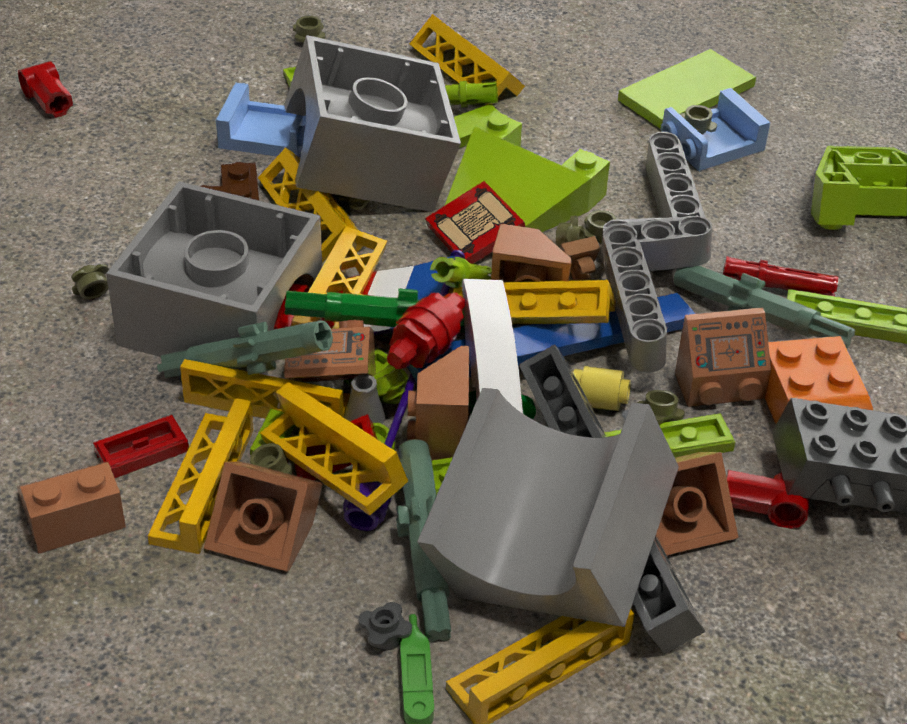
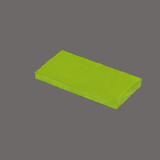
(685, 84)

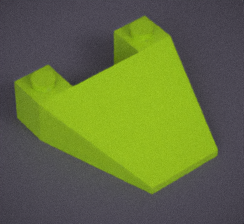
(859, 183)
(530, 184)

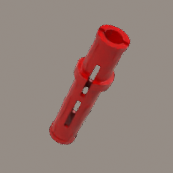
(782, 277)

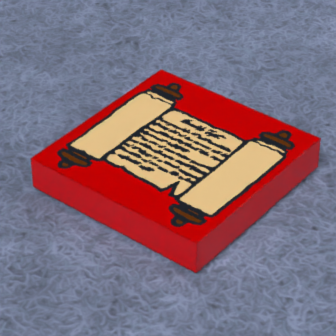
(473, 222)

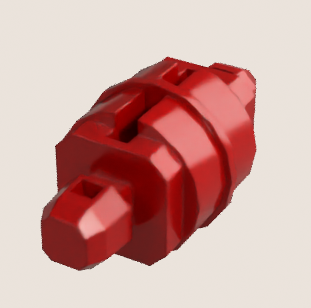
(426, 330)

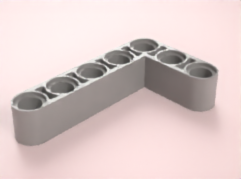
(669, 181)
(628, 256)

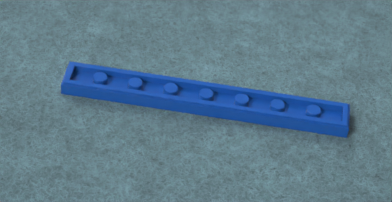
(576, 337)

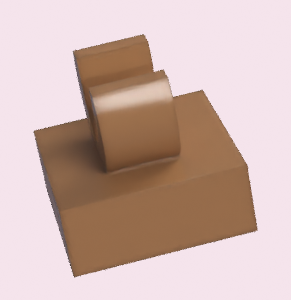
(582, 255)

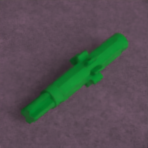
(349, 306)

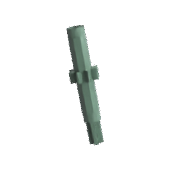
(749, 294)
(254, 348)
(418, 500)

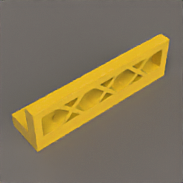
(462, 48)
(323, 203)
(341, 258)
(558, 301)
(219, 386)
(343, 445)
(197, 513)
(534, 670)

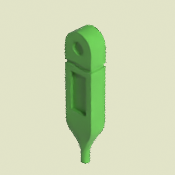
(416, 677)

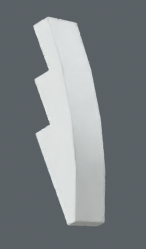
(491, 339)

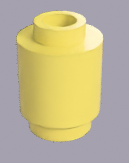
(604, 387)

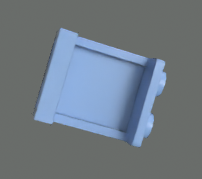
(257, 125)
(738, 132)

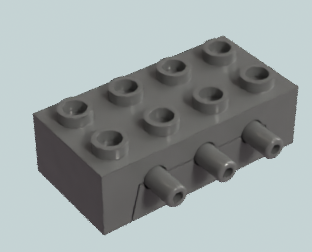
(843, 454)

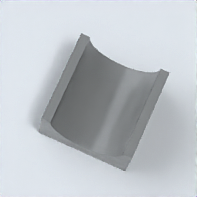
(373, 124)
(208, 269)
(549, 513)

